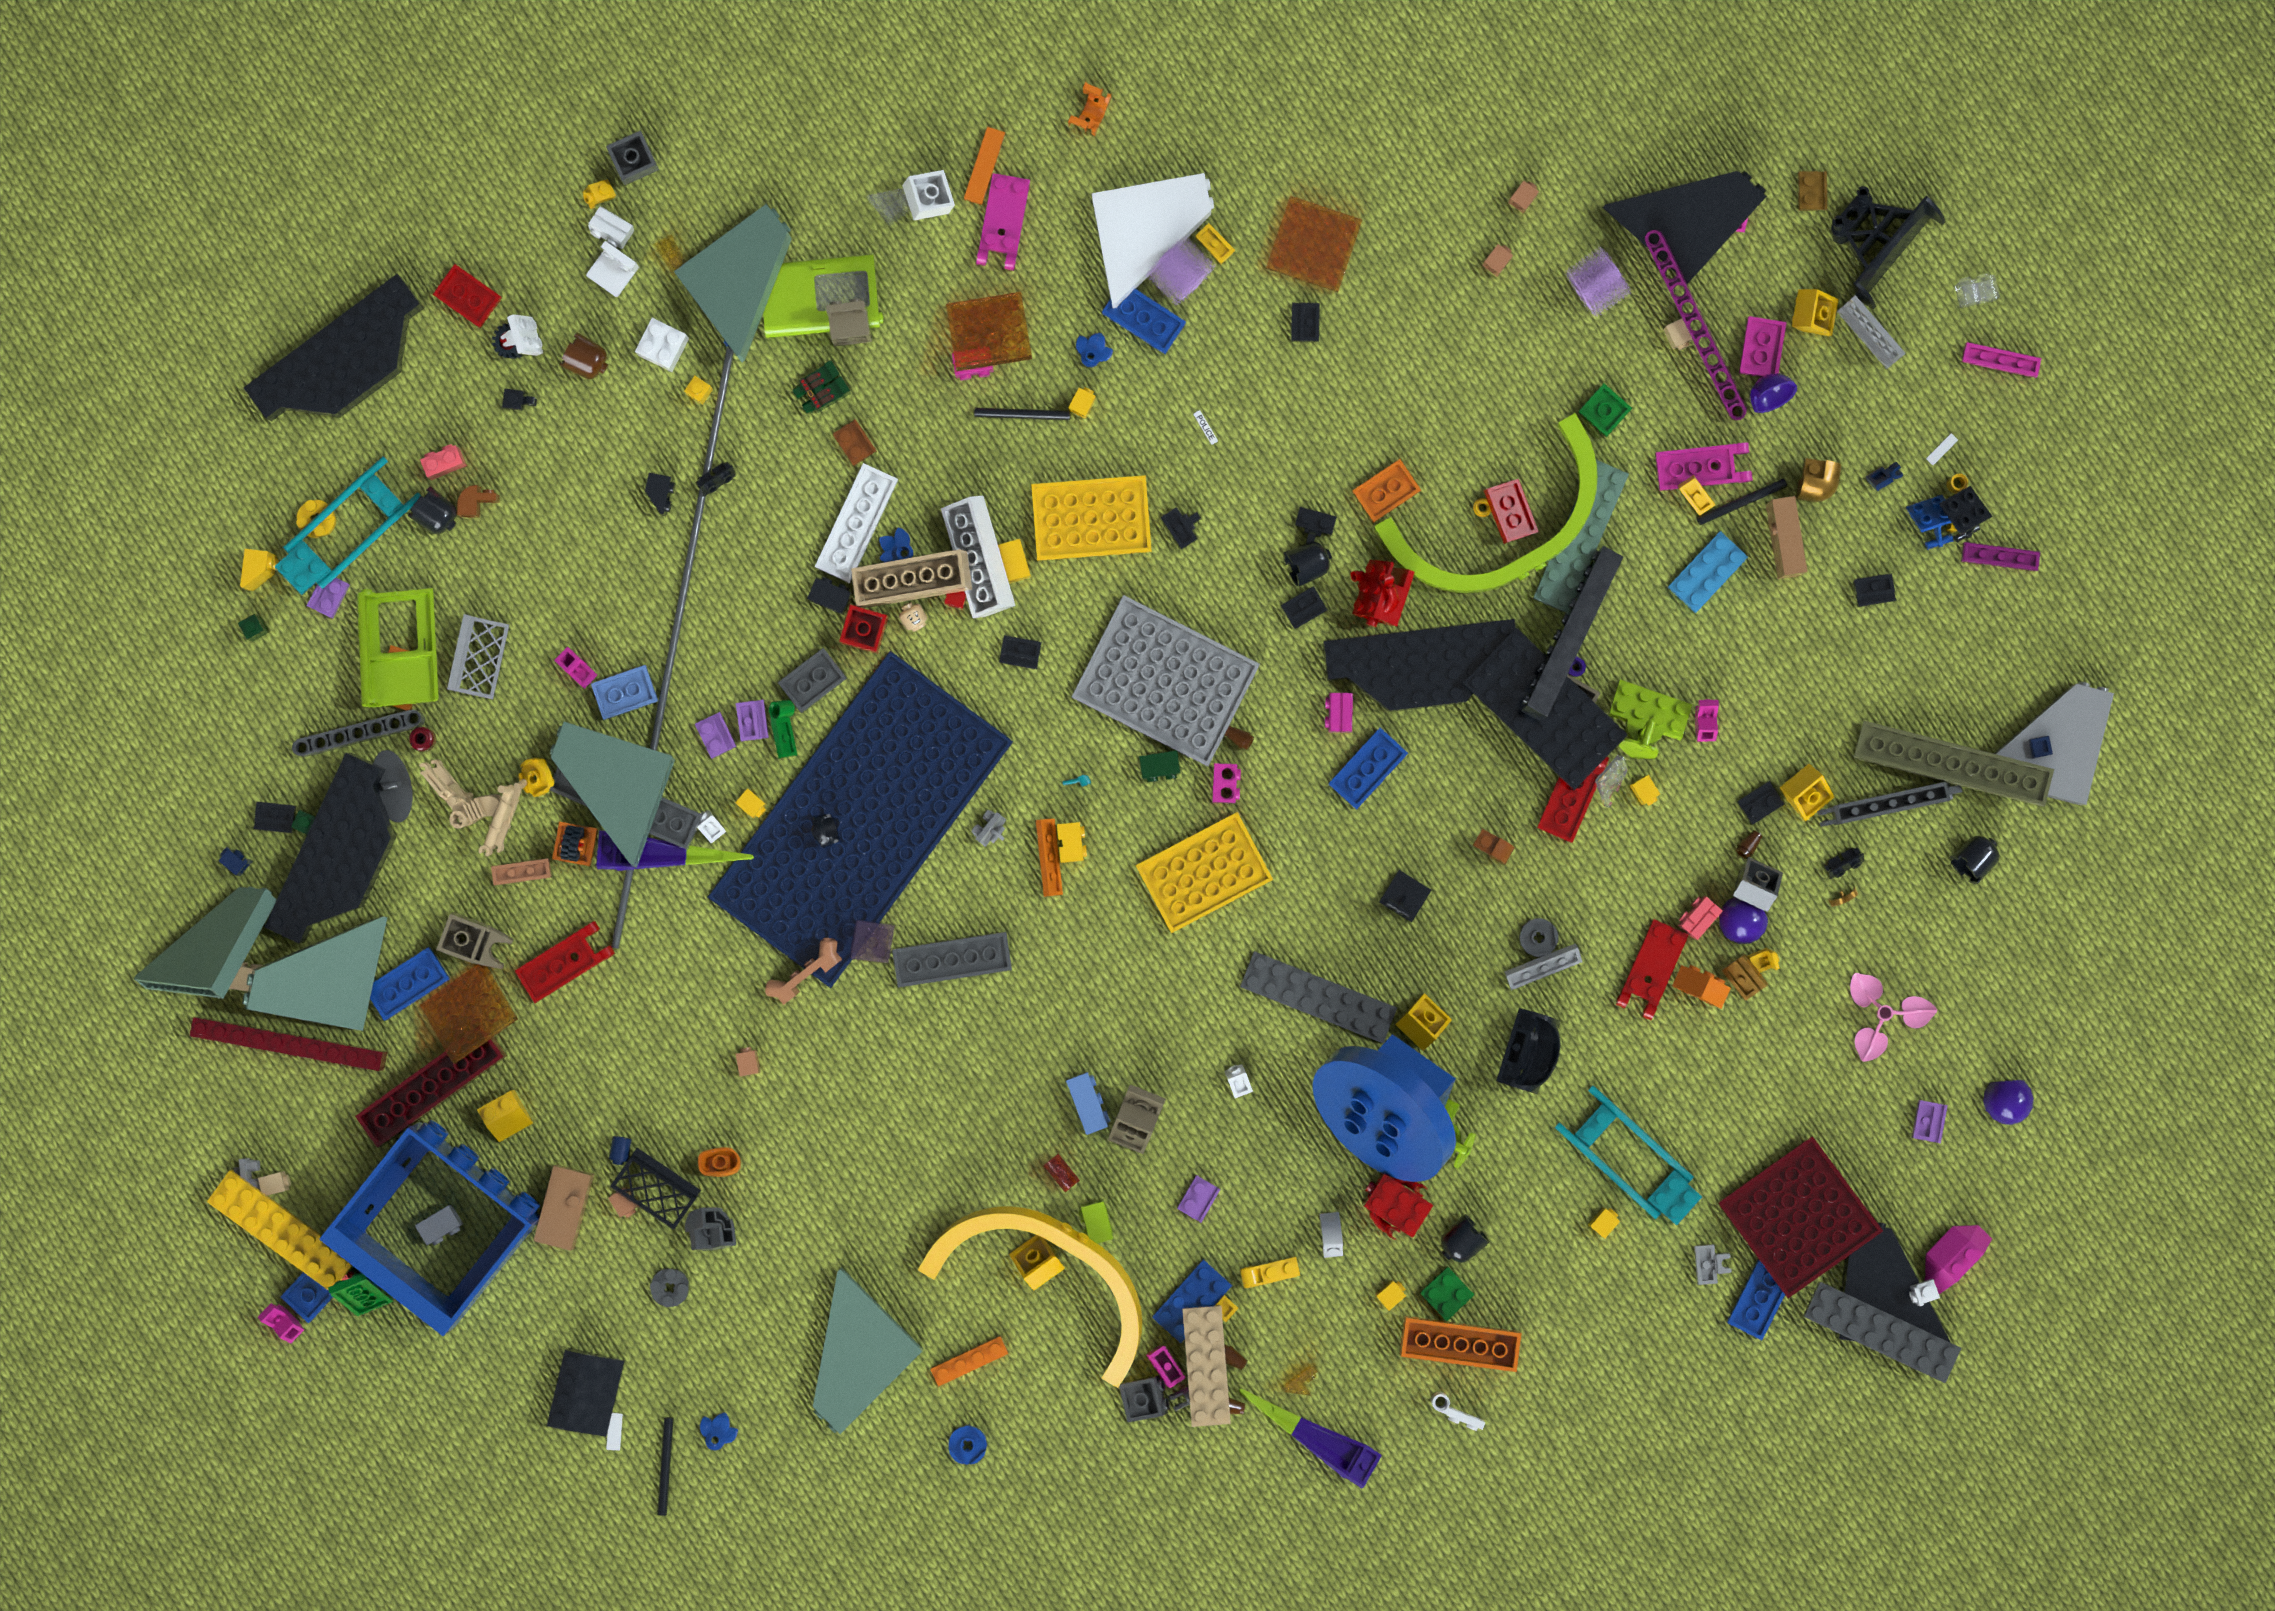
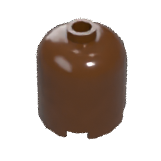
(585, 358)

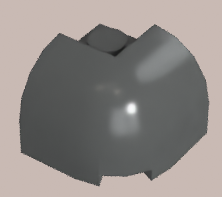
(710, 1229)

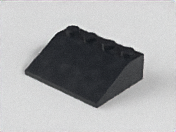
(585, 1392)

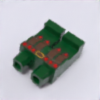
(822, 387)

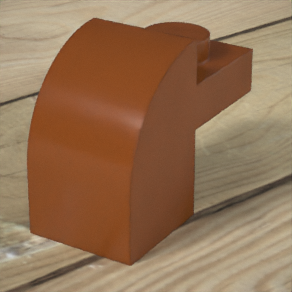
(470, 500)
(1494, 846)

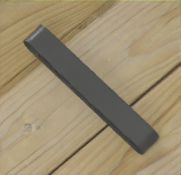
(349, 733)

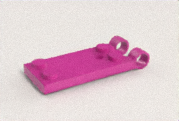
(1004, 211)
(1679, 465)

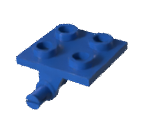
(1930, 516)

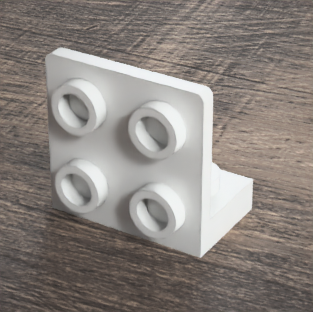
(612, 270)

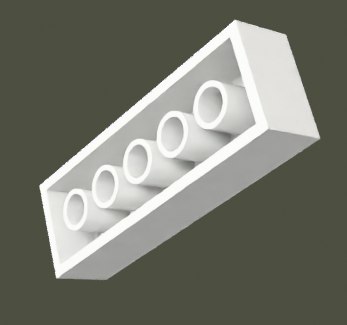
(972, 531)

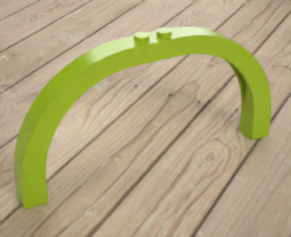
(1587, 472)

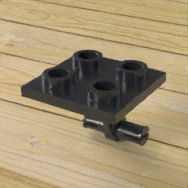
(1965, 512)
(1405, 896)

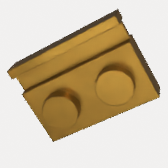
(1812, 190)
(1745, 977)

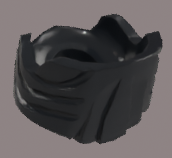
(824, 830)

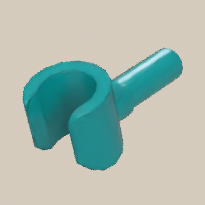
(1083, 779)

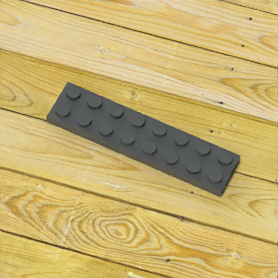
(670, 823)
(1318, 997)
(1882, 1332)

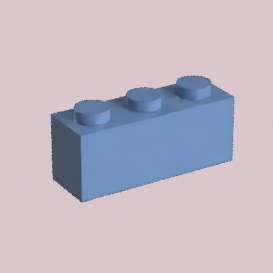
(1088, 1103)

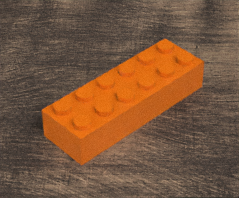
(1460, 1343)

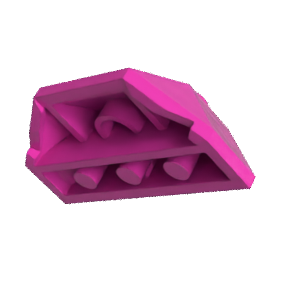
(1955, 1255)

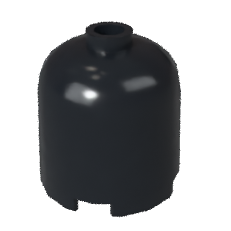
(434, 512)
(1307, 562)
(1976, 858)
(1463, 1240)

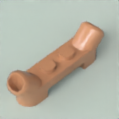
(787, 990)

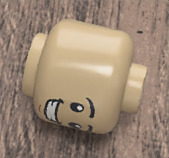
(913, 616)

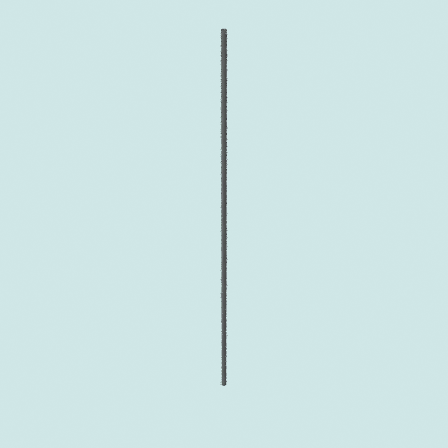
(679, 613)

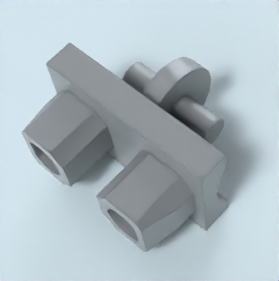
(992, 830)
(245, 1168)

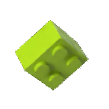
(1096, 1221)

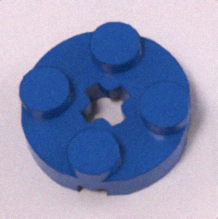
(956, 1444)

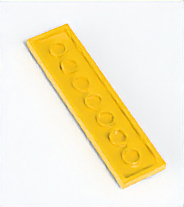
(278, 1229)

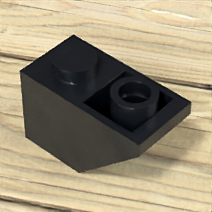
(659, 491)

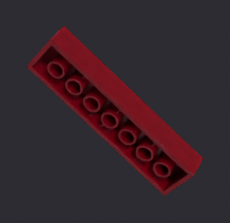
(425, 1092)

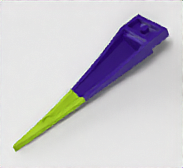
(660, 854)
(1344, 1455)

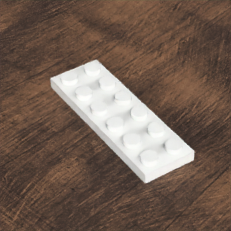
(856, 522)

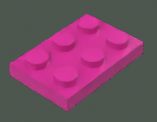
(1762, 347)

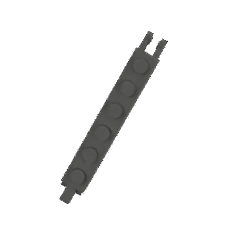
(1890, 803)

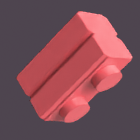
(1700, 917)

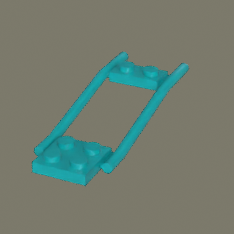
(302, 565)
(1671, 1198)

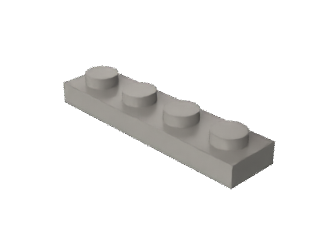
(1543, 966)

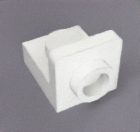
(710, 826)
(1238, 1080)
(1923, 1292)

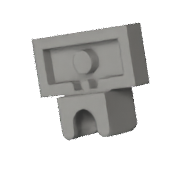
(1709, 1264)

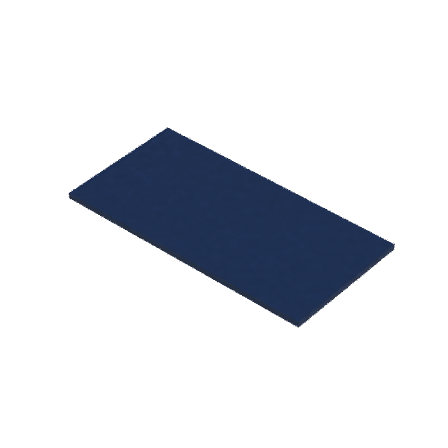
(894, 784)

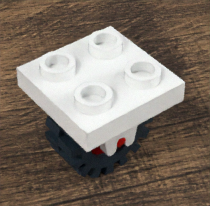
(517, 338)

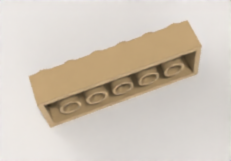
(911, 578)
(1206, 1366)

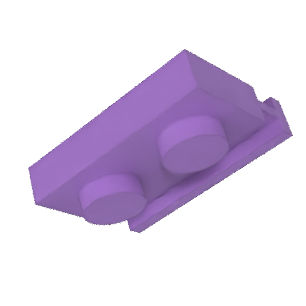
(329, 598)
(752, 720)
(715, 735)
(1929, 1121)
(1198, 1198)

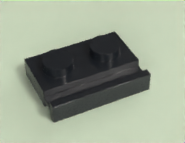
(1305, 322)
(1874, 590)
(1304, 608)
(1020, 652)
(1760, 803)
(274, 817)

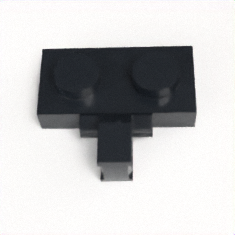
(1315, 523)
(1181, 526)

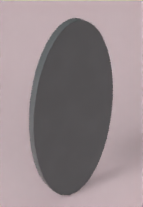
(395, 786)

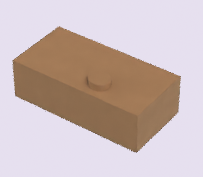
(1786, 537)
(563, 1207)

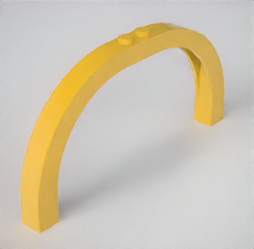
(1071, 1241)

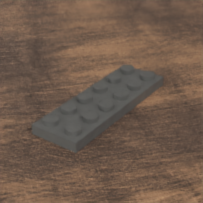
(952, 959)

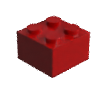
(863, 629)

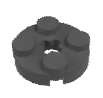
(1547, 944)
(668, 1298)

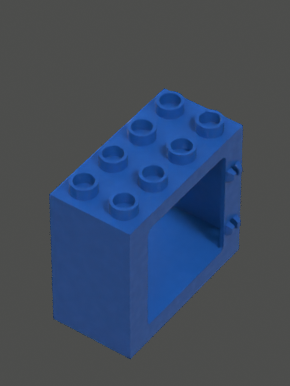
(349, 1237)

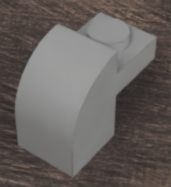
(1331, 1234)

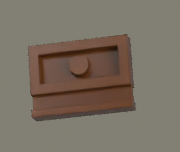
(854, 442)

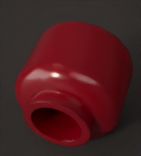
(416, 739)

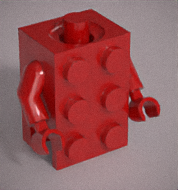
(1381, 592)
(1397, 1205)

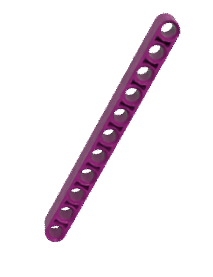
(1696, 315)

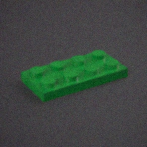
(359, 1294)

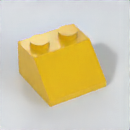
(1815, 312)
(257, 568)
(1807, 792)
(1423, 1022)
(505, 1116)
(1036, 1261)

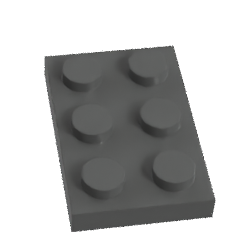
(812, 680)

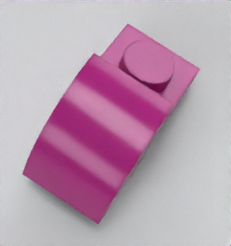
(576, 667)

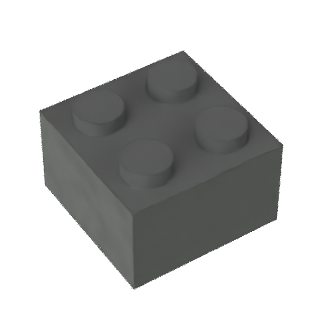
(632, 158)
(1757, 884)

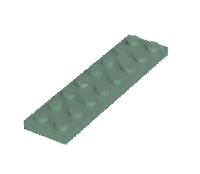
(1567, 569)

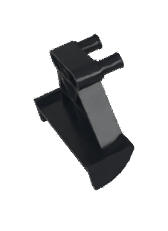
(1862, 206)

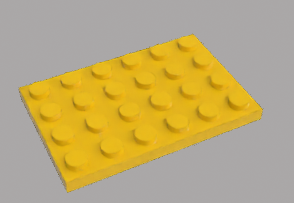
(1091, 518)
(1204, 872)

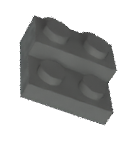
(1144, 1398)

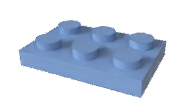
(624, 692)

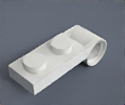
(1456, 1415)

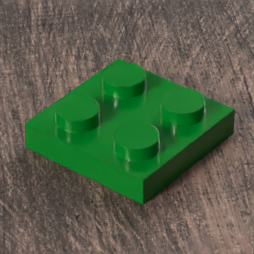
(1605, 410)
(1447, 1293)

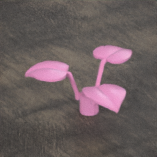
(1867, 989)

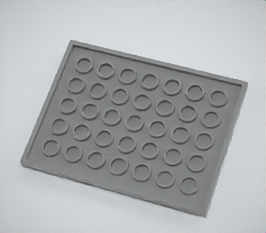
(1165, 680)

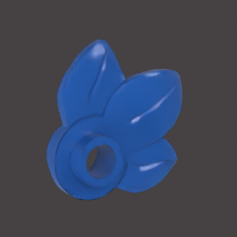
(1095, 347)
(894, 546)
(717, 1428)

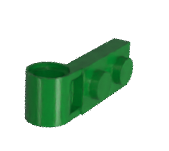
(782, 729)

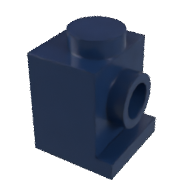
(234, 861)

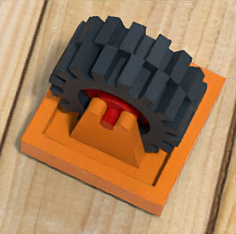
(575, 843)

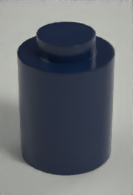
(620, 1150)

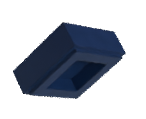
(2040, 747)

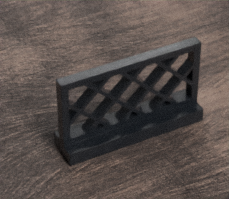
(661, 1173)

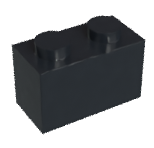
(829, 595)

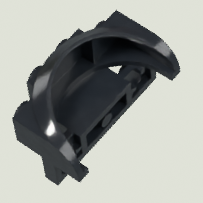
(1530, 1051)

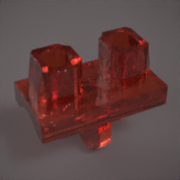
(1061, 1172)

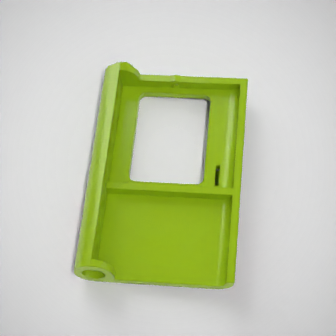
(397, 676)

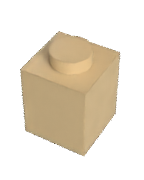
(1678, 334)
(274, 1183)

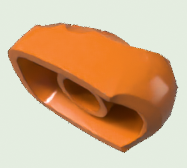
(719, 1162)

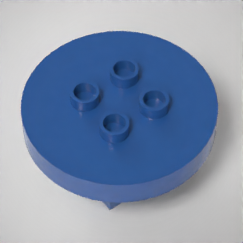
(1388, 1108)

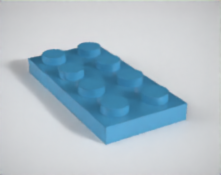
(1707, 572)

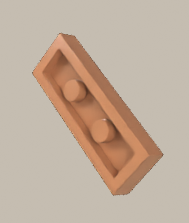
(521, 872)

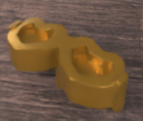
(1843, 899)

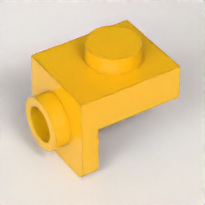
(598, 193)
(1764, 960)

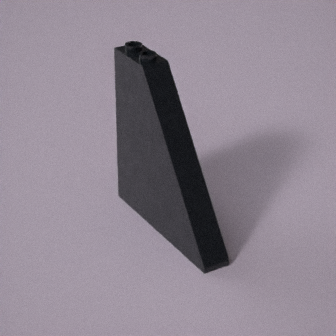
(1691, 216)
(1882, 1278)

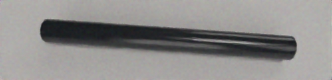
(1022, 413)
(1742, 501)
(665, 1466)

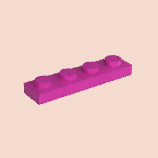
(2001, 360)

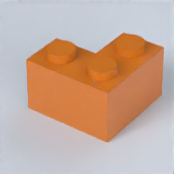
(1702, 985)

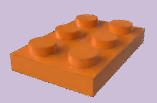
(1386, 490)

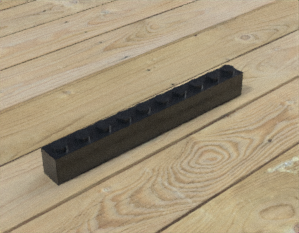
(1571, 634)

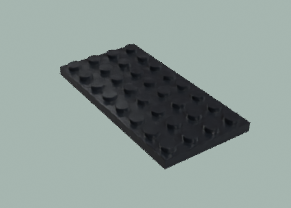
(1574, 733)

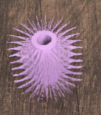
(1183, 275)
(1598, 279)

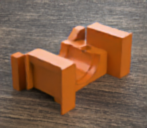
(1093, 110)

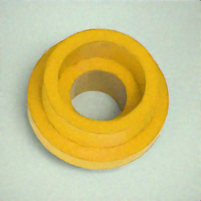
(1482, 501)

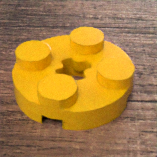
(310, 509)
(544, 778)

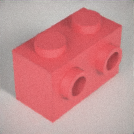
(443, 462)

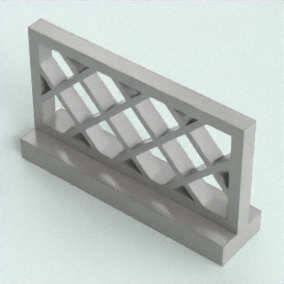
(1871, 332)
(461, 653)

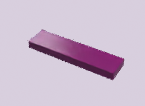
(2000, 556)

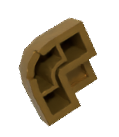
(1818, 480)

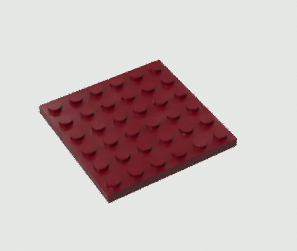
(1800, 1217)

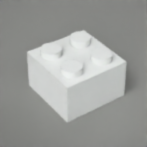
(928, 195)
(662, 345)

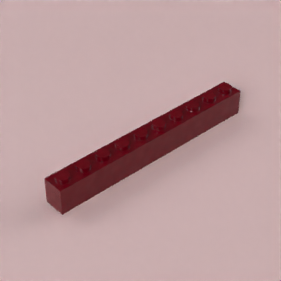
(288, 1043)

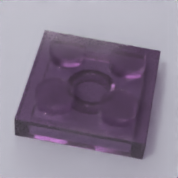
(872, 941)

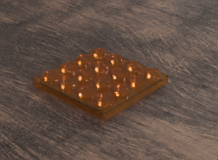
(1314, 244)
(988, 331)
(468, 1012)

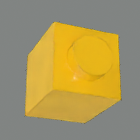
(698, 390)
(1082, 402)
(1645, 790)
(751, 804)
(1604, 1222)
(1391, 1294)

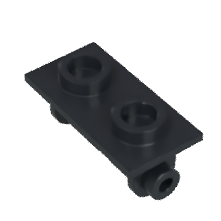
(723, 474)
(1837, 868)

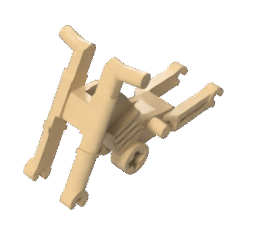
(472, 809)

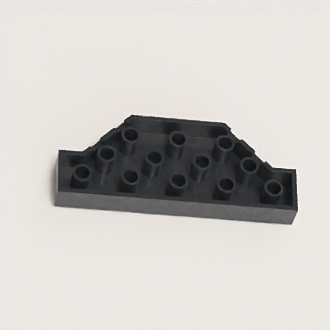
(343, 359)
(1415, 666)
(339, 853)

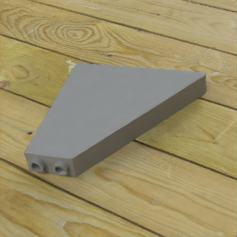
(2076, 733)

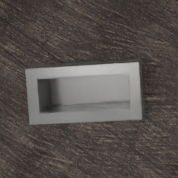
(439, 1225)

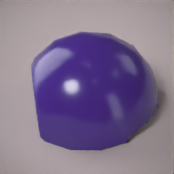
(1772, 392)
(1742, 921)
(2008, 1101)

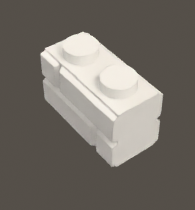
(610, 227)

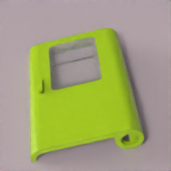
(802, 293)

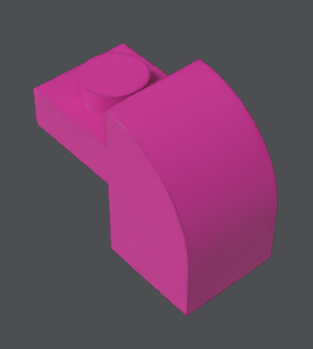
(1706, 720)
(282, 1322)

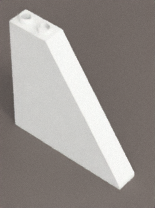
(1143, 223)

